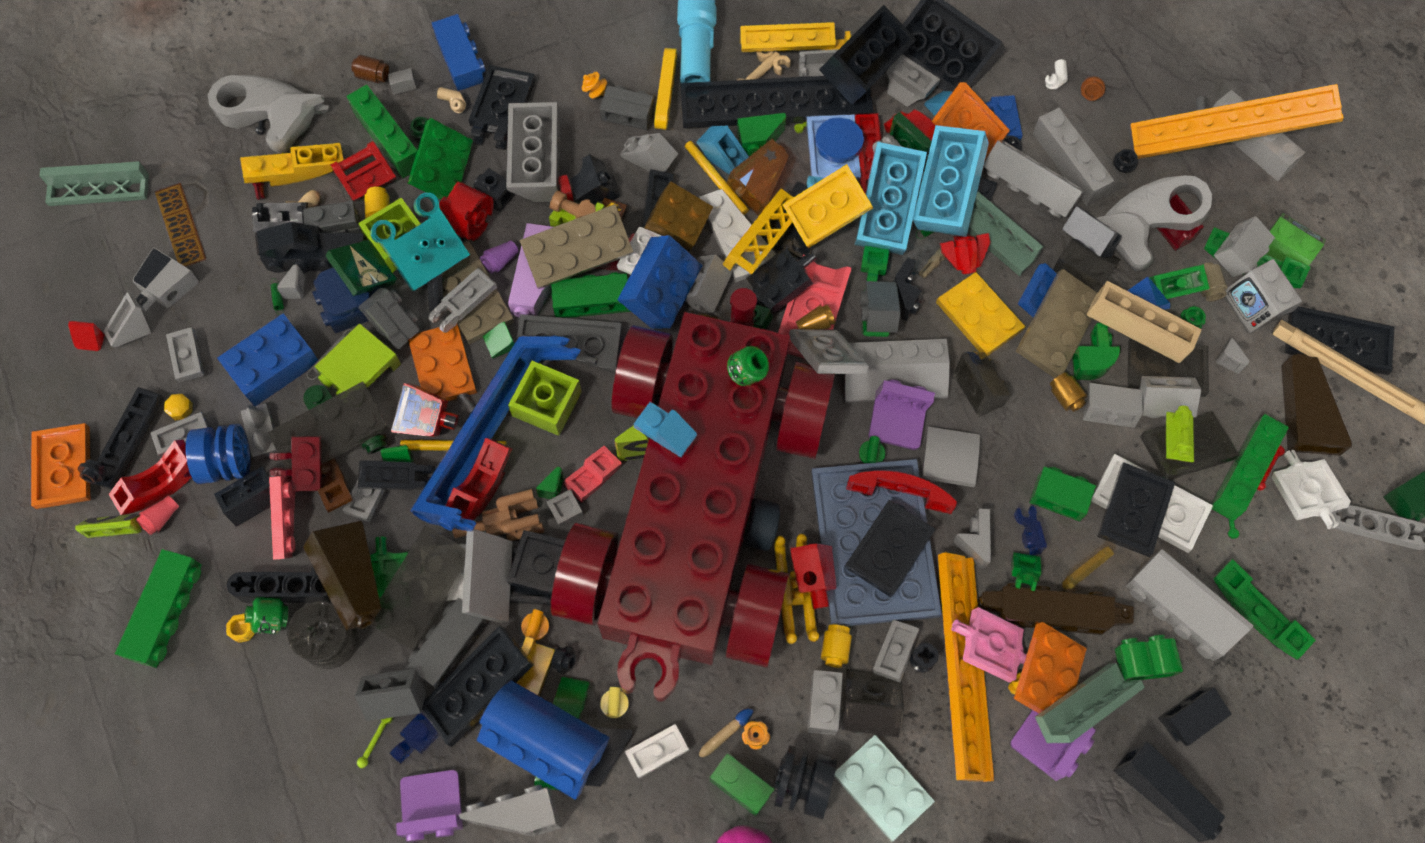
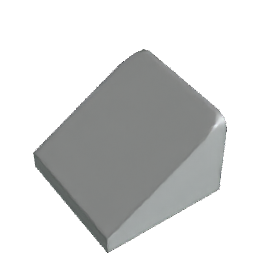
(402, 81)
(292, 284)
(1232, 357)

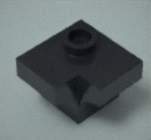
(594, 182)

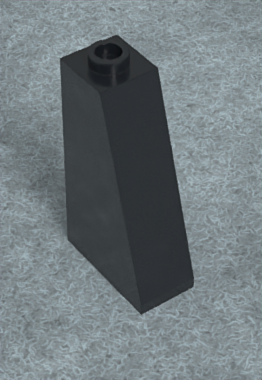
(1170, 792)

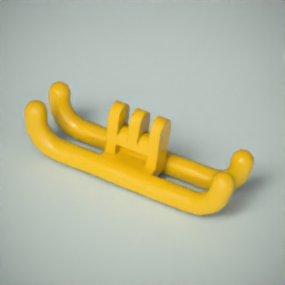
(793, 596)

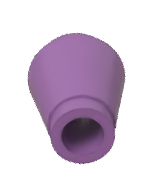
(497, 257)

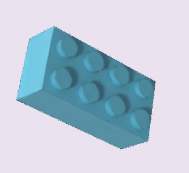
(951, 180)
(893, 194)

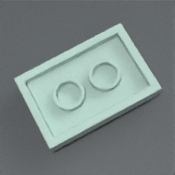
(883, 788)

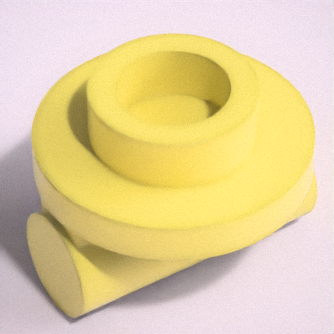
(614, 703)

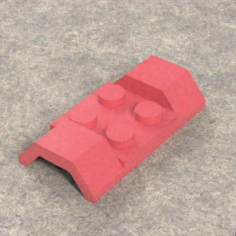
(826, 289)

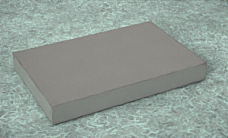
(828, 351)
(486, 576)

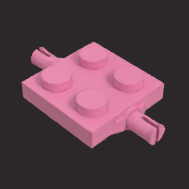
(992, 644)

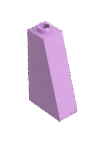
(524, 294)

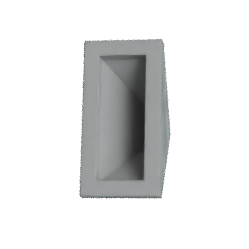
(126, 323)

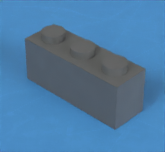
(446, 644)

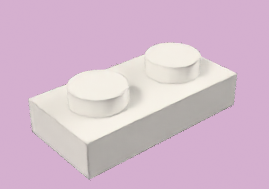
(657, 751)

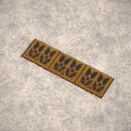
(180, 225)

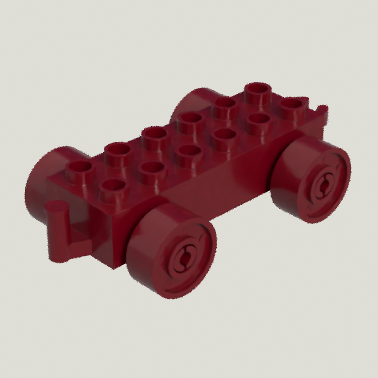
(690, 513)

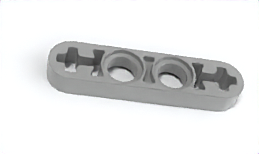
(1381, 526)

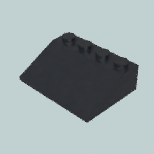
(950, 44)

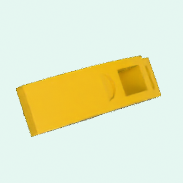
(292, 167)

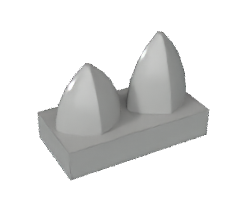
(257, 424)

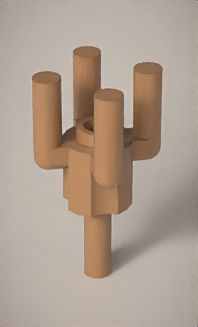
(505, 518)

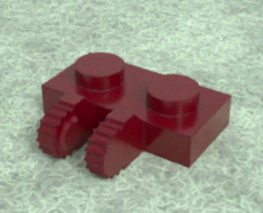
(305, 463)

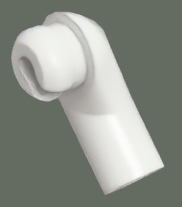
(1060, 76)

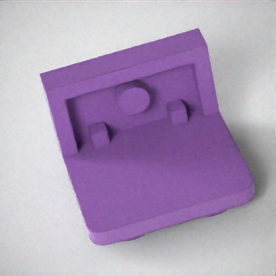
(900, 414)
(1052, 758)
(430, 805)

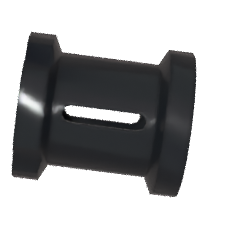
(918, 663)

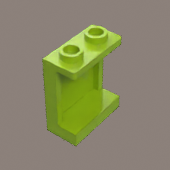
(356, 360)

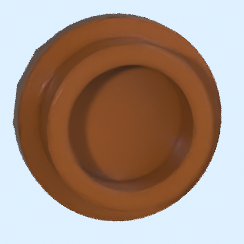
(1093, 88)

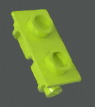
(1180, 435)

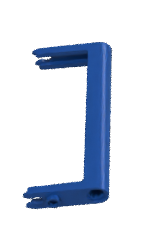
(483, 424)

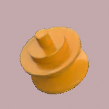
(592, 83)

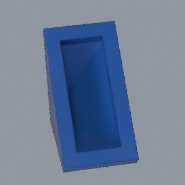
(1148, 291)

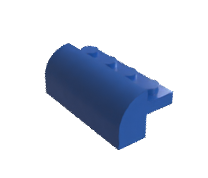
(541, 738)

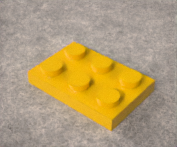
(827, 206)
(980, 314)

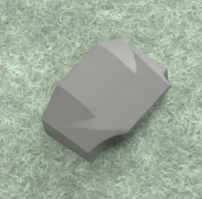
(909, 81)

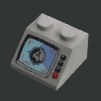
(1262, 297)

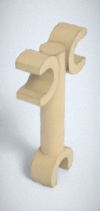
(769, 59)

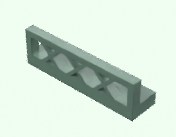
(99, 175)
(1004, 245)
(1086, 705)

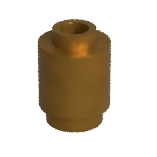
(1068, 392)

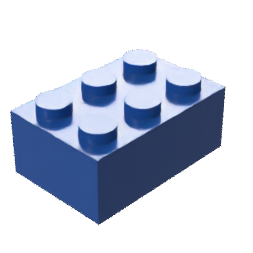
(660, 282)
(268, 360)

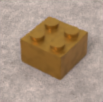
(679, 215)

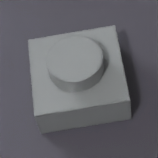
(564, 508)

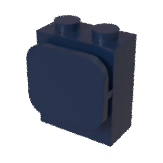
(339, 304)

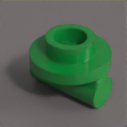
(872, 451)

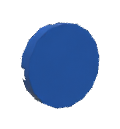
(839, 140)

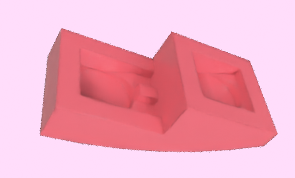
(592, 474)

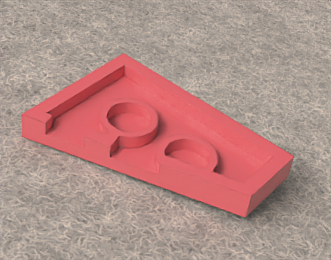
(282, 516)

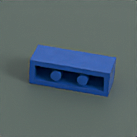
(459, 52)

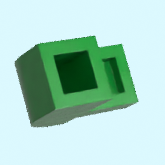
(1095, 360)

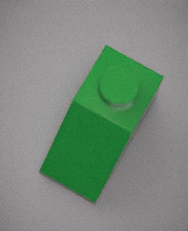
(758, 130)

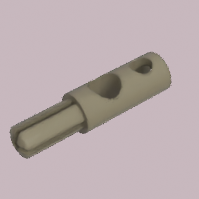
(932, 263)

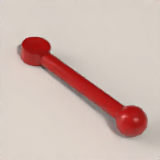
(1279, 453)

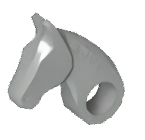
(266, 98)
(1150, 208)

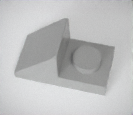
(977, 544)

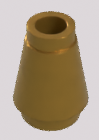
(817, 319)

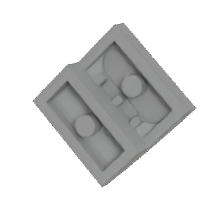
(951, 456)

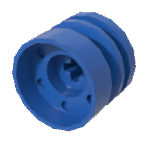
(218, 453)

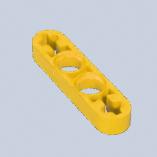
(665, 88)

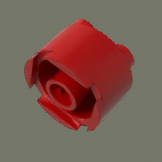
(467, 210)

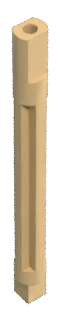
(1351, 370)

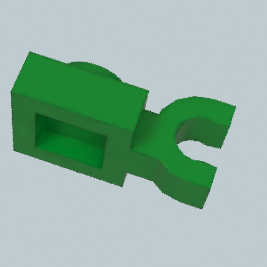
(874, 262)

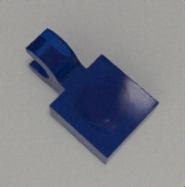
(1033, 534)
(418, 735)

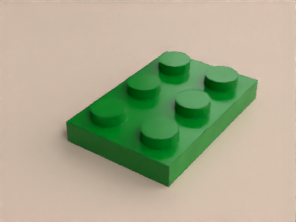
(439, 159)

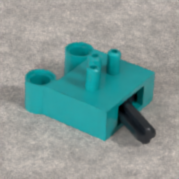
(425, 250)

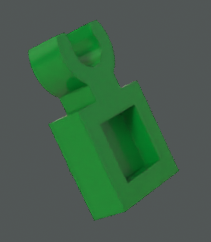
(1026, 569)

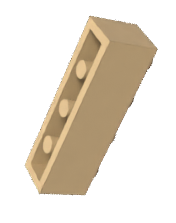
(1144, 322)

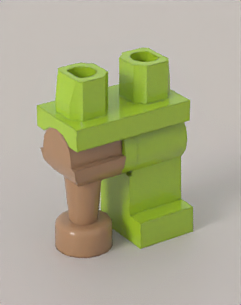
(567, 210)

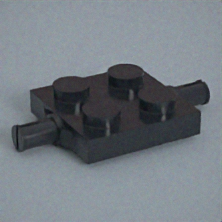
(781, 279)

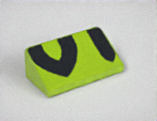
(631, 445)
(109, 526)

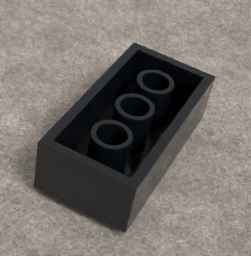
(867, 54)

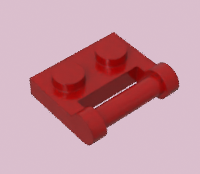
(372, 175)

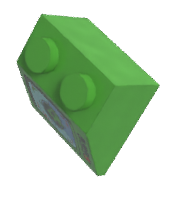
(1294, 241)

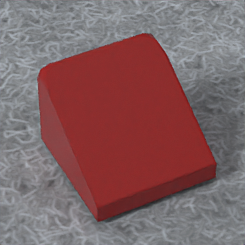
(86, 335)

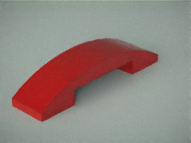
(936, 497)

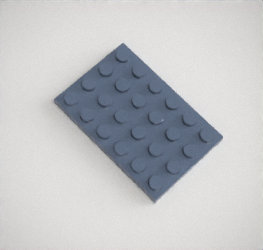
(843, 523)

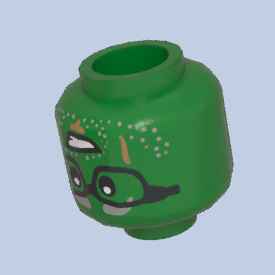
(748, 366)
(266, 615)

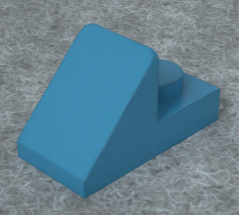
(666, 428)

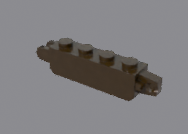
(1061, 610)

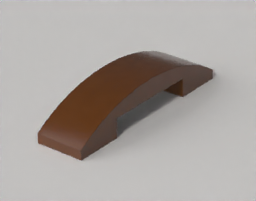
(334, 486)

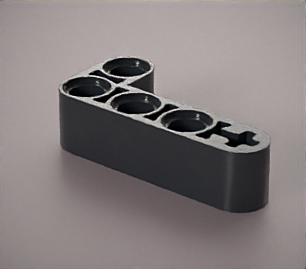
(284, 586)

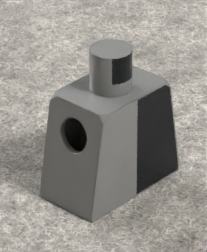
(162, 280)

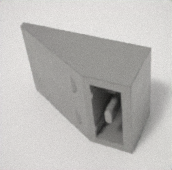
(526, 814)

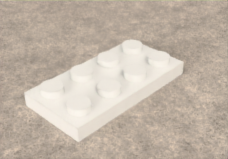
(1183, 516)

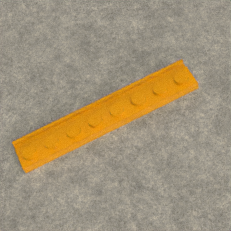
(1237, 121)
(965, 680)

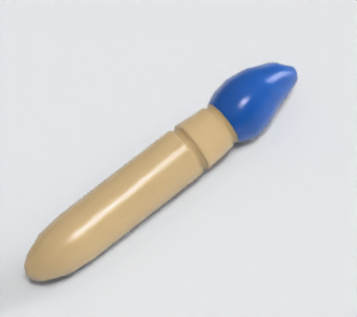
(726, 732)

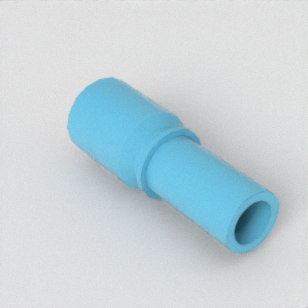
(697, 34)

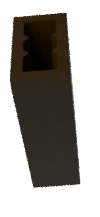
(1311, 409)
(346, 572)

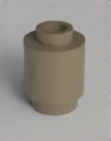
(1216, 283)

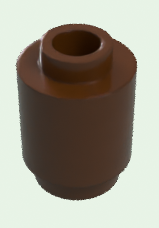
(370, 69)

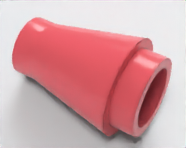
(157, 515)

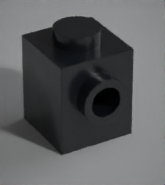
(494, 186)

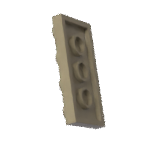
(576, 246)
(485, 314)
(1058, 324)

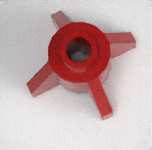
(966, 252)

